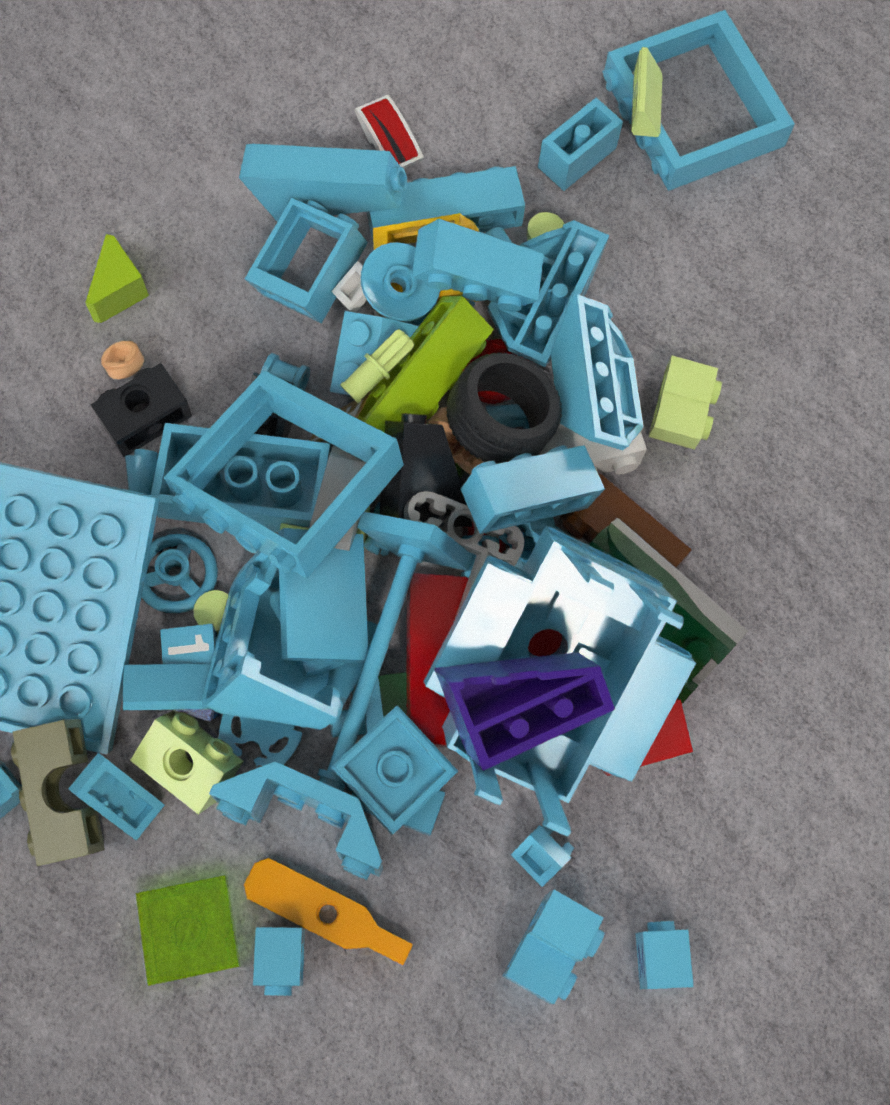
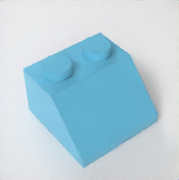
(360, 336)

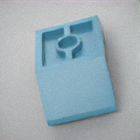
(251, 792)

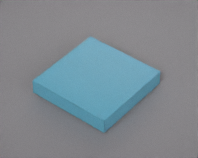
(394, 770)

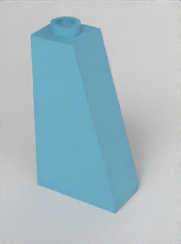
(333, 177)

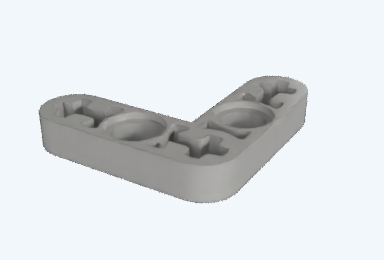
(438, 506)

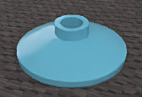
(390, 265)

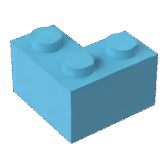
(552, 944)

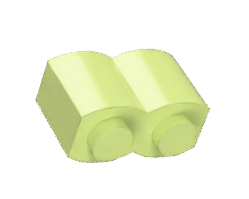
(685, 402)

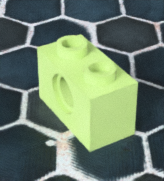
(165, 760)

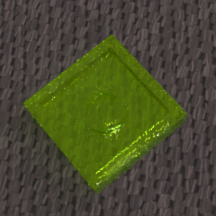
(187, 930)

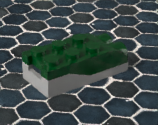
(706, 628)

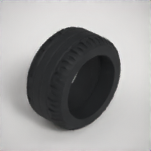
(520, 382)

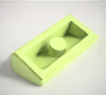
(646, 96)

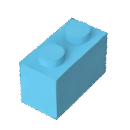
(579, 144)

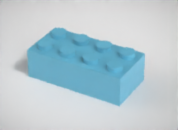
(265, 480)

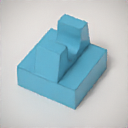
(542, 855)

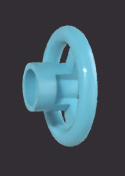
(179, 557)

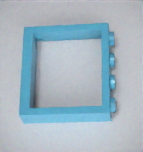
(744, 73)
(233, 429)

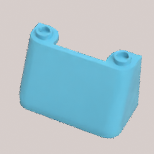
(247, 662)

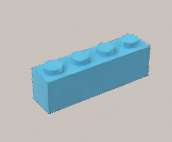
(485, 197)

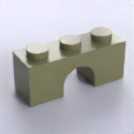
(42, 758)

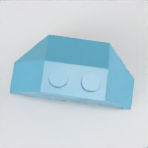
(567, 270)
(596, 376)

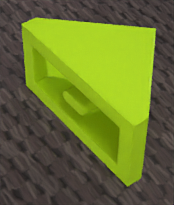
(114, 283)

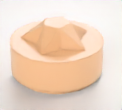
(122, 360)

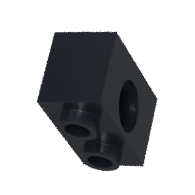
(135, 429)

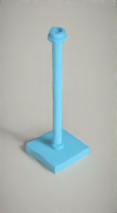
(415, 544)

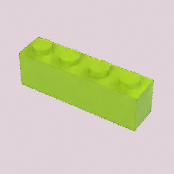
(441, 350)

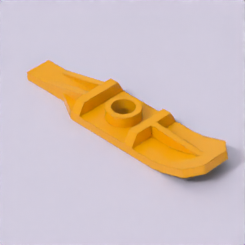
(303, 898)

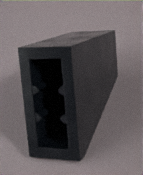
(425, 468)

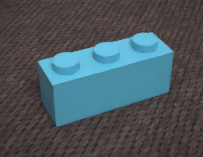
(477, 265)
(531, 488)

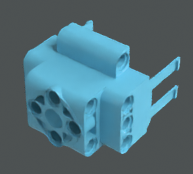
(604, 614)

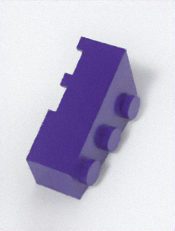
(521, 702)

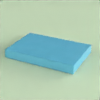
(328, 611)

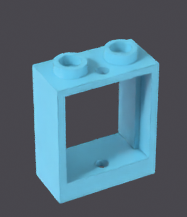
(284, 242)

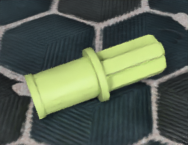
(378, 365)

